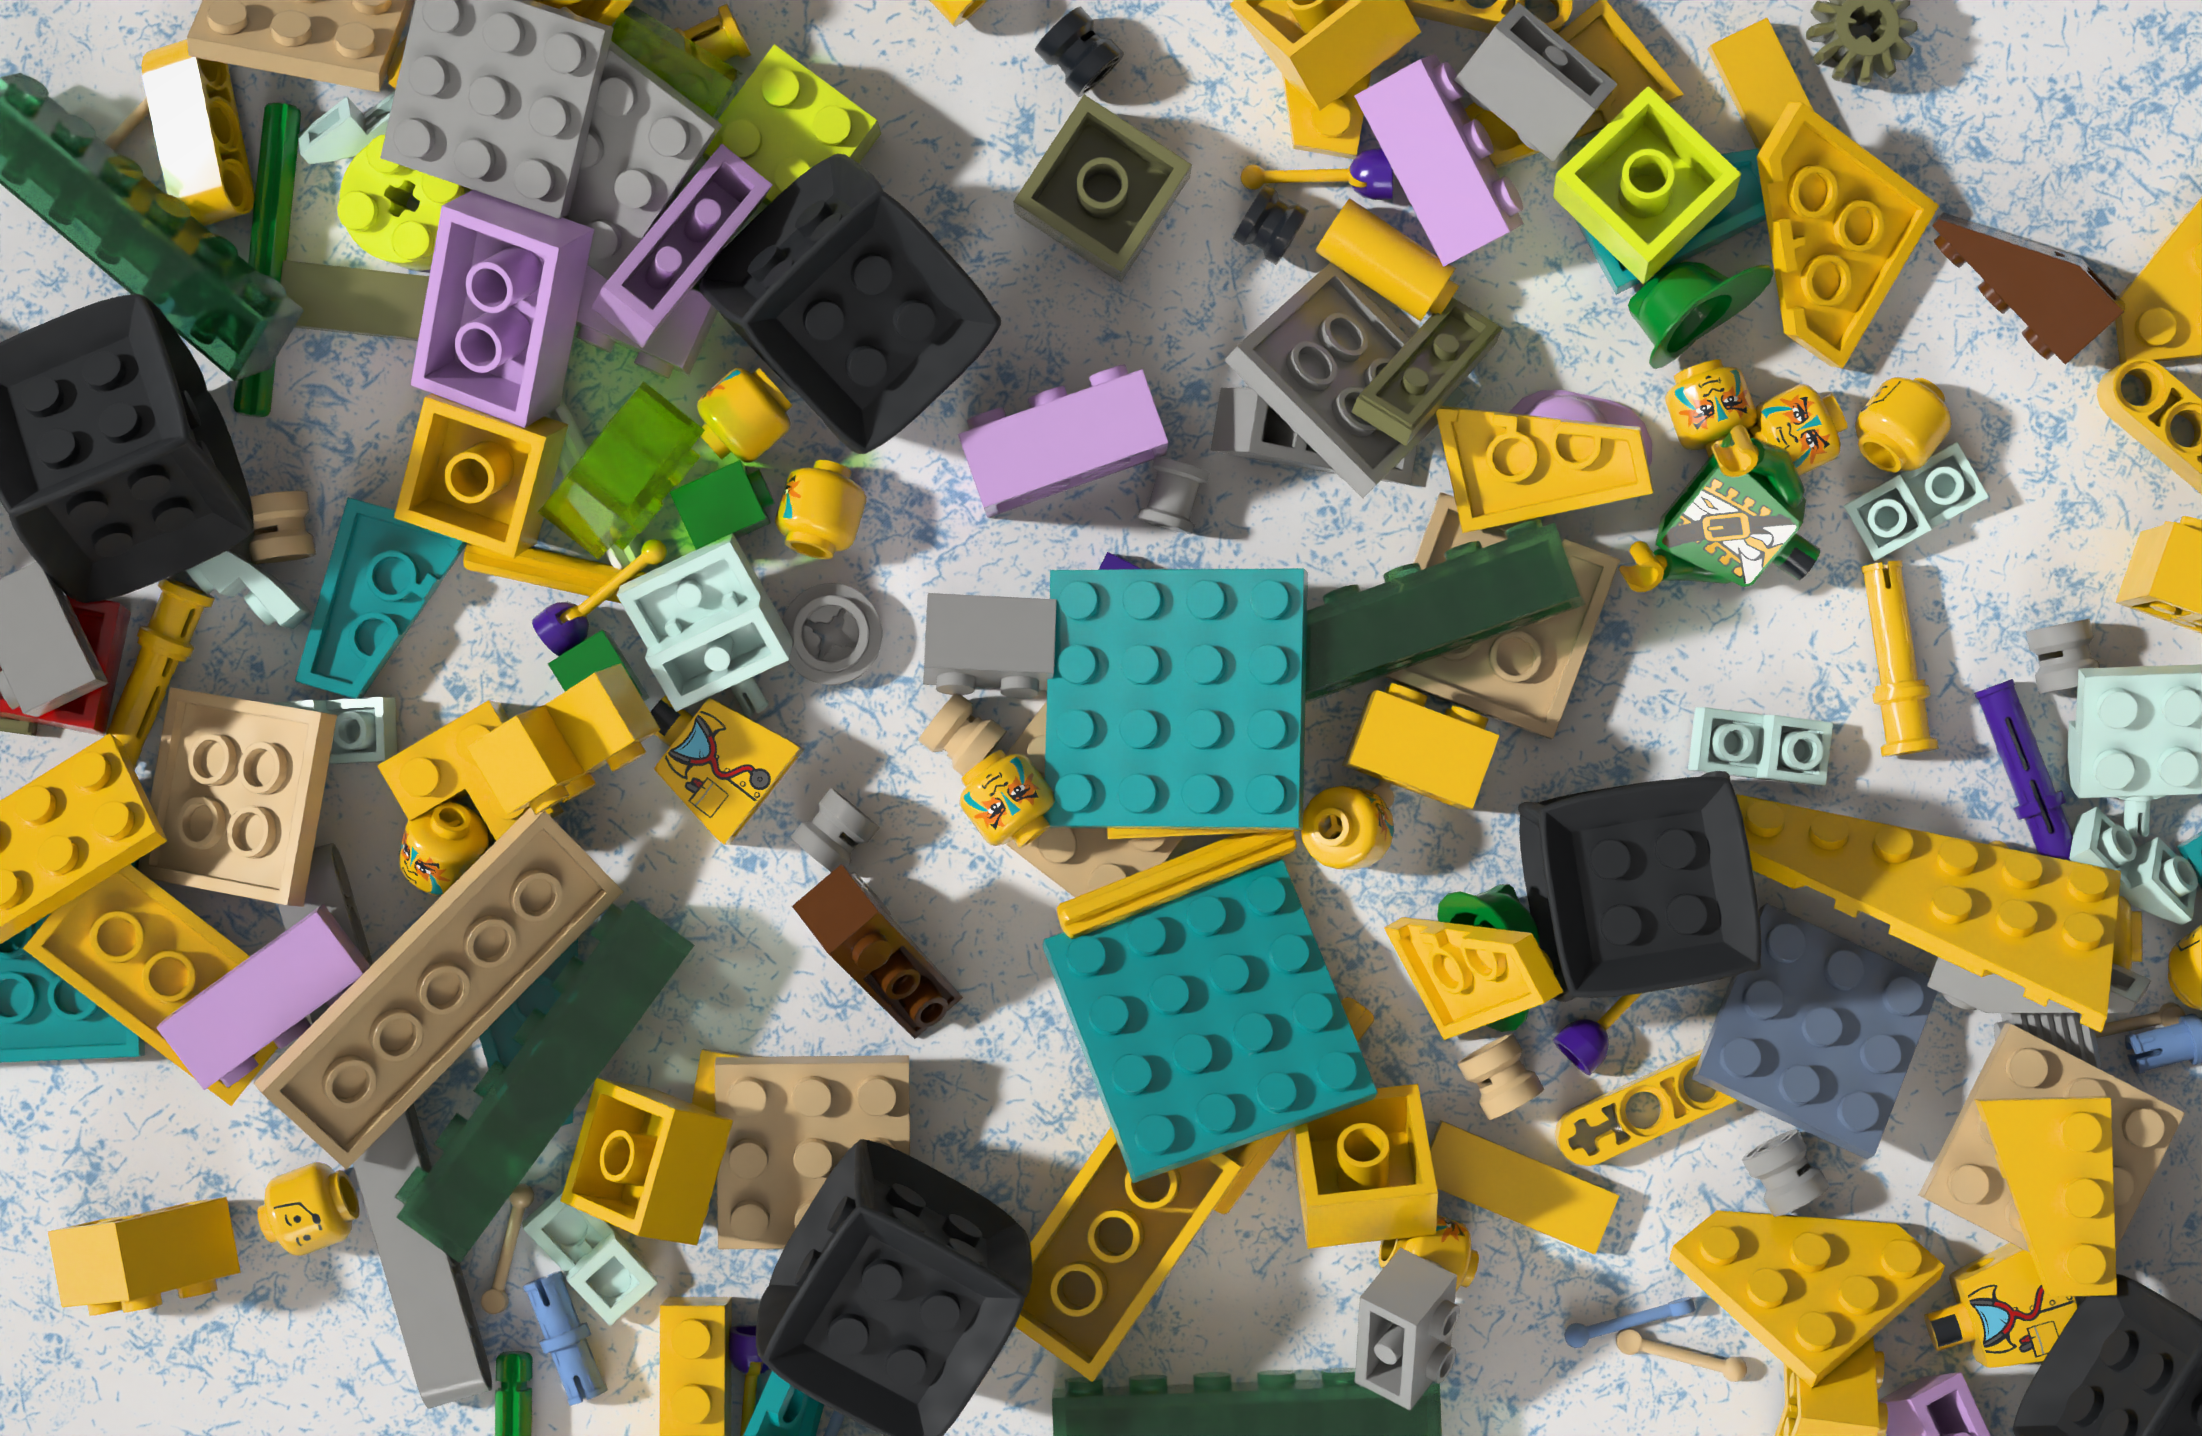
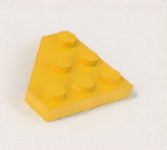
(1834, 230)
(2166, 299)
(1807, 1283)

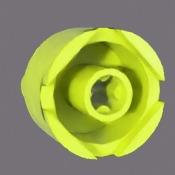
(376, 210)

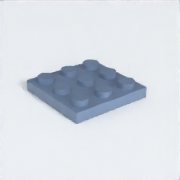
(1817, 1033)

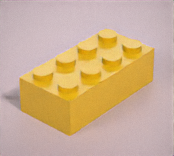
(1112, 1251)

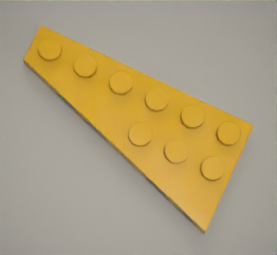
(1957, 898)

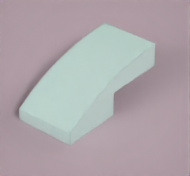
(343, 131)
(591, 1255)

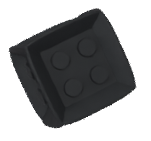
(851, 302)
(115, 451)
(1642, 886)
(894, 1293)
(2119, 1370)

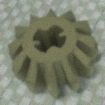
(1864, 53)

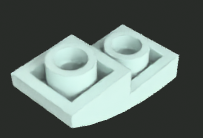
(1916, 501)
(268, 596)
(363, 727)
(1760, 746)
(2150, 873)

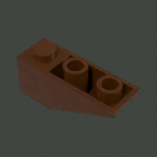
(2045, 287)
(876, 951)

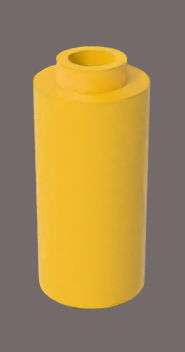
(1388, 261)

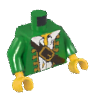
(1730, 521)

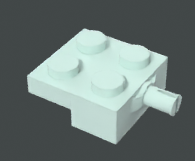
(707, 625)
(2136, 737)

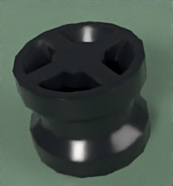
(1270, 224)

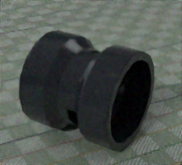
(1079, 51)

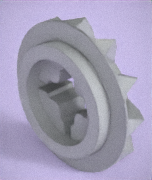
(861, 623)

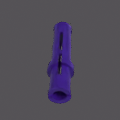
(2003, 702)

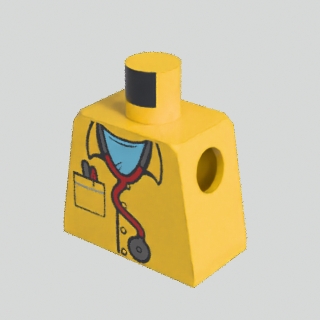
(720, 763)
(2001, 1311)

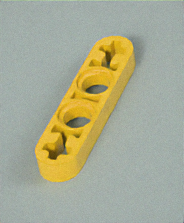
(1675, 1112)

